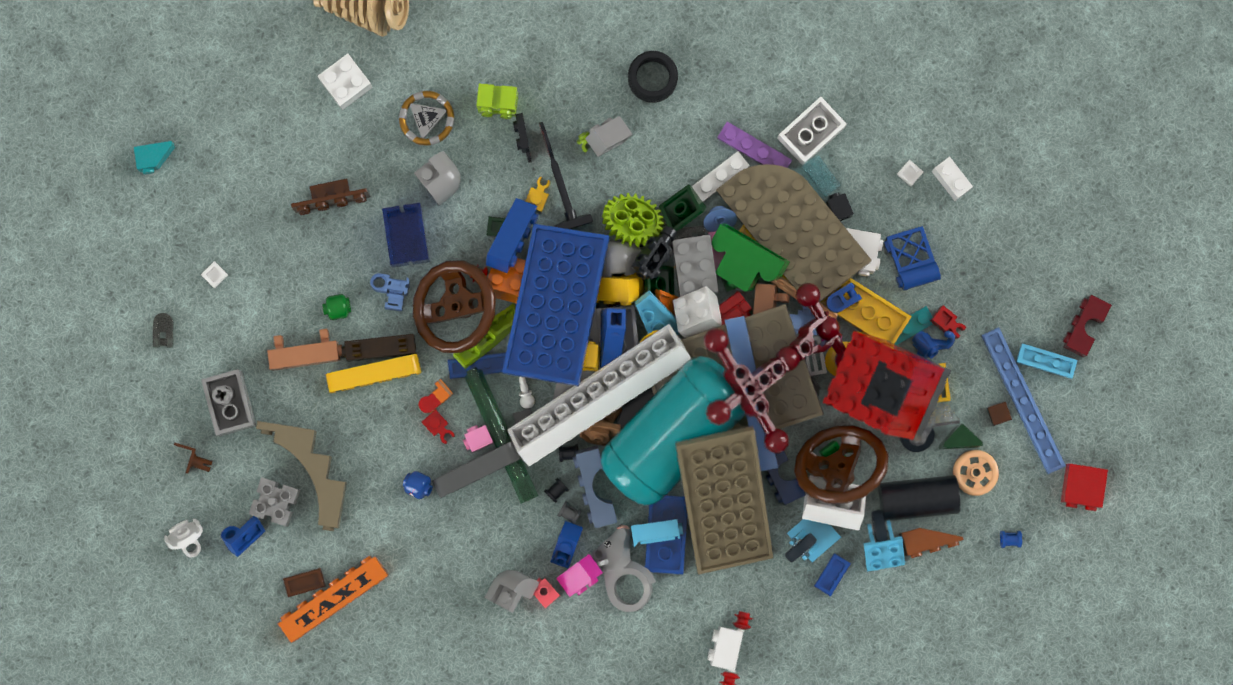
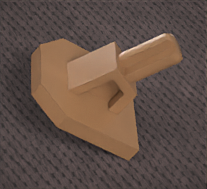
(603, 430)

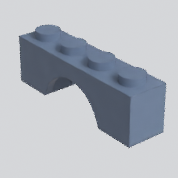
(589, 463)

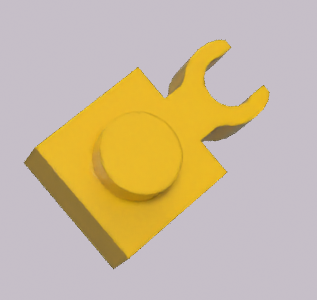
(537, 196)

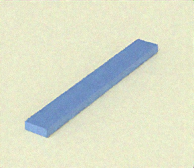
(743, 354)
(1023, 400)

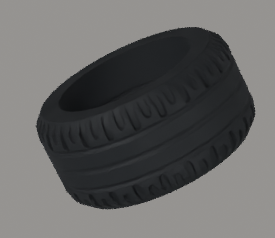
(652, 96)

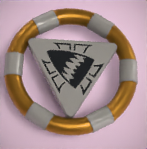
(426, 118)

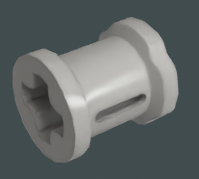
(227, 398)

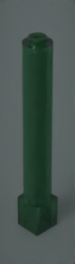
(499, 432)

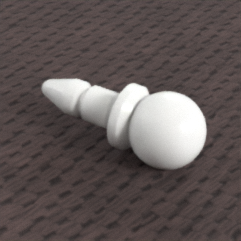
(527, 400)

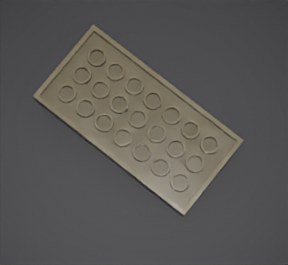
(724, 499)

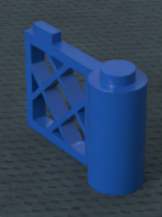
(917, 273)

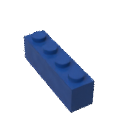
(511, 236)

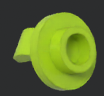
(582, 140)

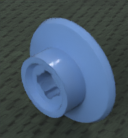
(717, 216)

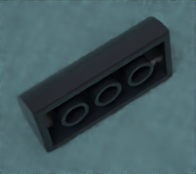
(919, 498)

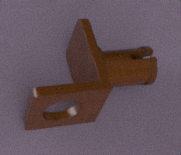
(195, 461)

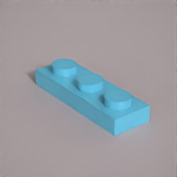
(1046, 361)

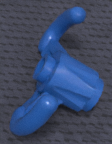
(929, 347)

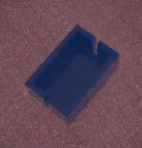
(406, 235)

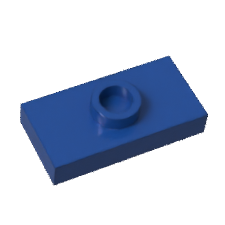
(832, 574)

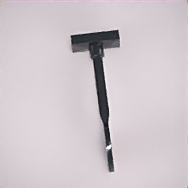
(572, 220)

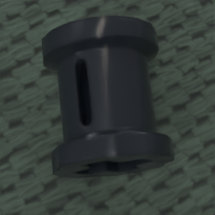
(567, 453)
(556, 490)

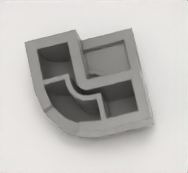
(439, 177)
(620, 258)
(509, 588)

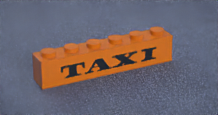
(333, 599)

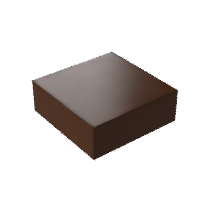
(999, 413)

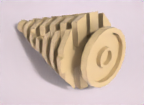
(373, 15)

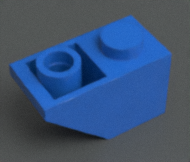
(566, 544)

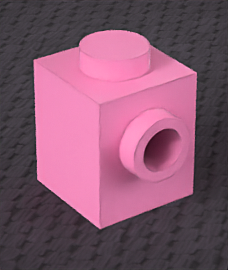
(477, 438)

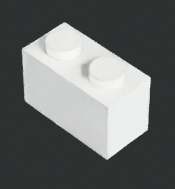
(952, 178)

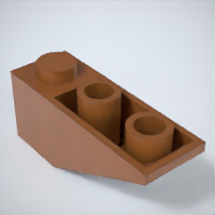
(923, 539)

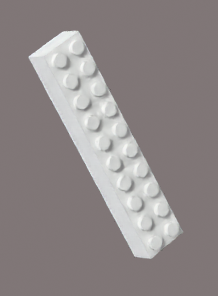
(599, 395)

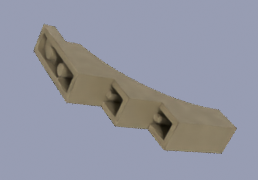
(301, 444)

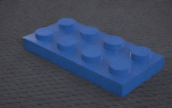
(667, 555)

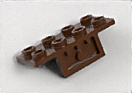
(330, 194)

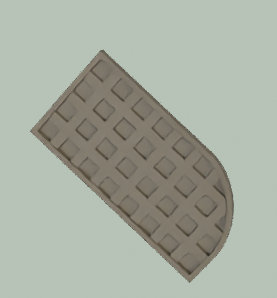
(796, 224)

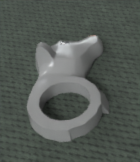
(615, 562)

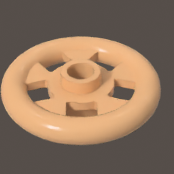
(992, 476)

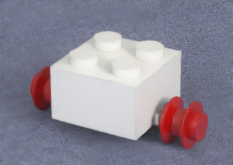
(727, 647)

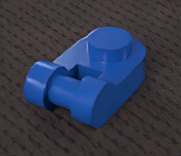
(837, 302)

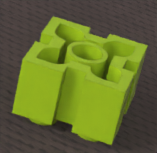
(497, 100)

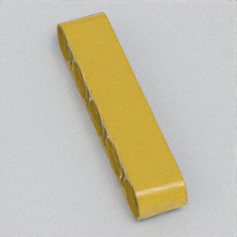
(372, 373)

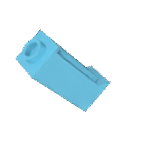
(656, 532)

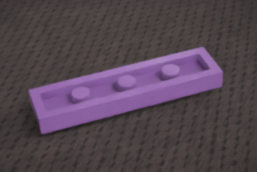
(751, 146)

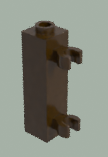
(379, 347)

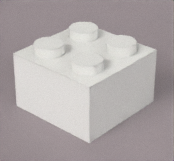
(345, 81)
(697, 312)

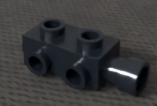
(654, 254)

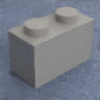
(608, 135)

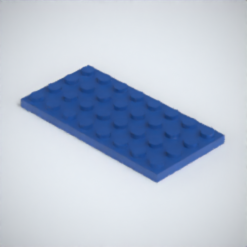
(556, 305)

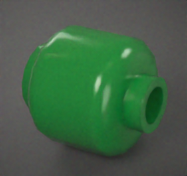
(337, 307)

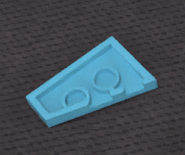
(654, 313)

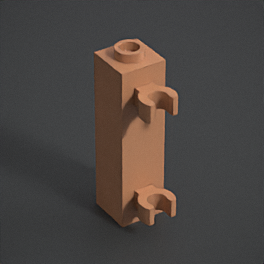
(767, 297)
(304, 355)

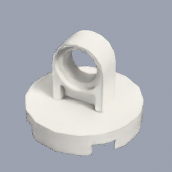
(183, 535)

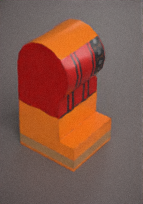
(435, 399)

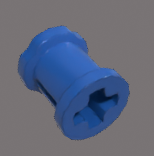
(1010, 539)

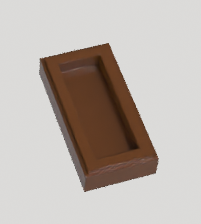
(304, 582)

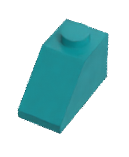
(152, 156)

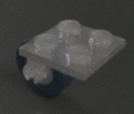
(941, 416)

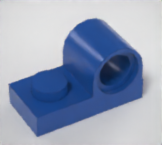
(240, 539)

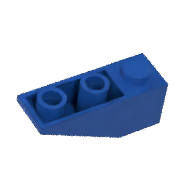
(612, 334)

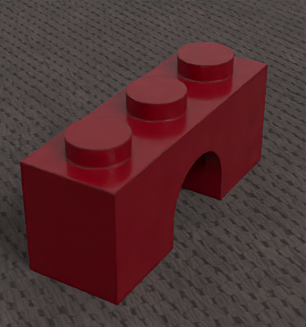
(1078, 340)

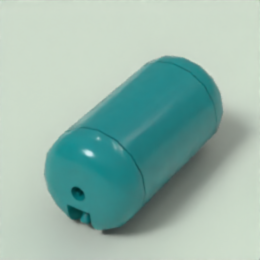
(644, 453)

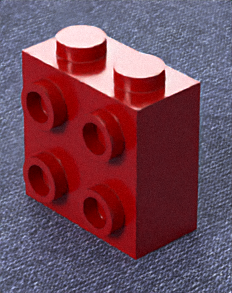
(1084, 486)

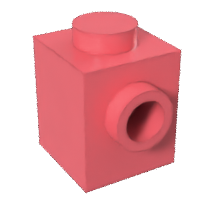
(545, 592)

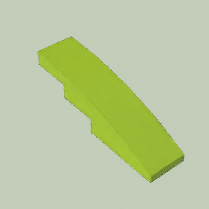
(498, 331)

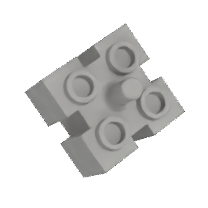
(274, 502)

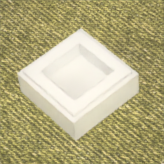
(910, 173)
(214, 274)

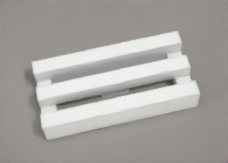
(822, 360)

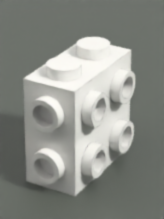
(871, 245)

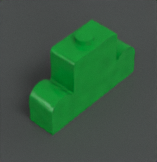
(745, 259)

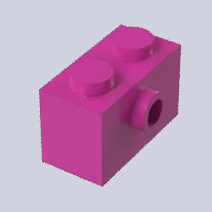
(579, 575)

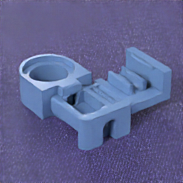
(396, 290)

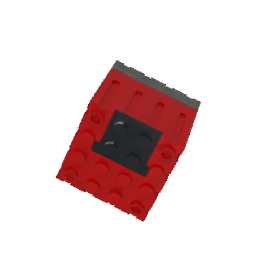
(886, 386)

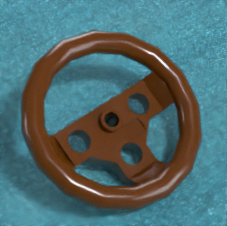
(456, 305)
(840, 467)

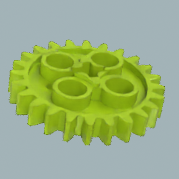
(632, 219)

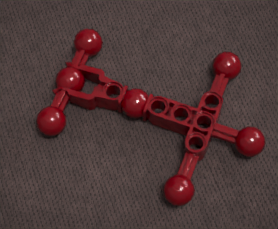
(786, 360)

